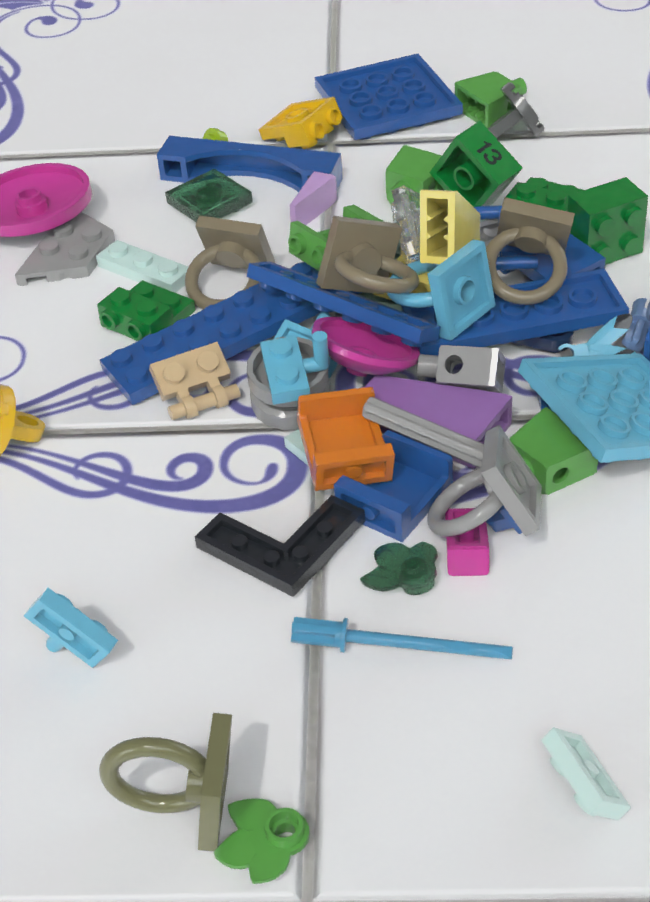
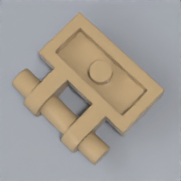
(190, 372)

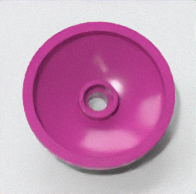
(364, 350)

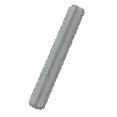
(424, 431)

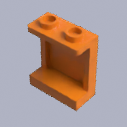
(342, 440)

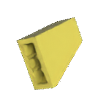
(445, 224)

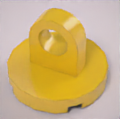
(14, 423)

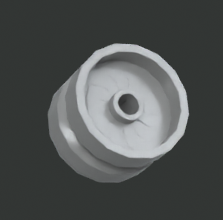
(282, 415)

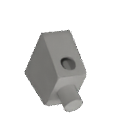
(481, 368)

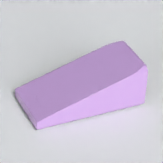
(314, 198)

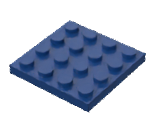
(389, 96)

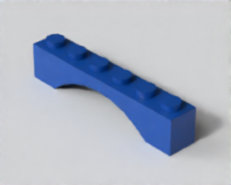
(188, 157)

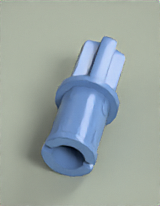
(636, 334)

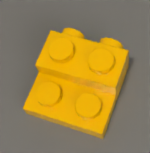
(303, 122)

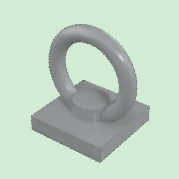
(507, 483)

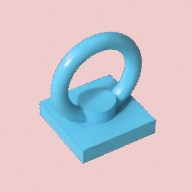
(458, 288)

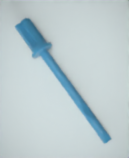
(337, 635)

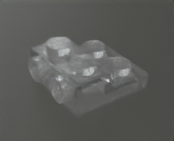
(407, 215)

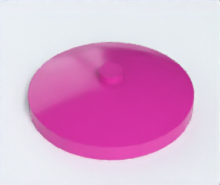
(41, 197)

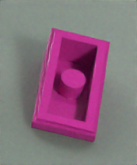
(467, 551)

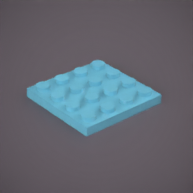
(599, 400)

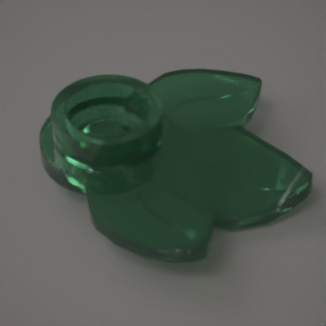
(404, 568)

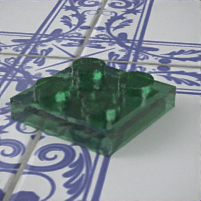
(209, 196)

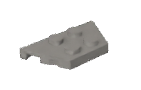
(67, 251)

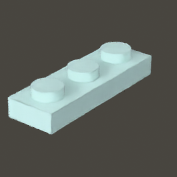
(142, 265)

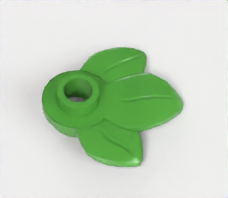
(257, 840)

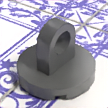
(520, 111)

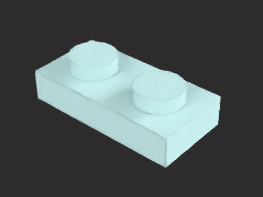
(578, 764)

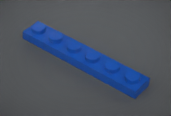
(353, 307)

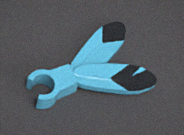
(601, 341)

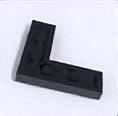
(281, 564)

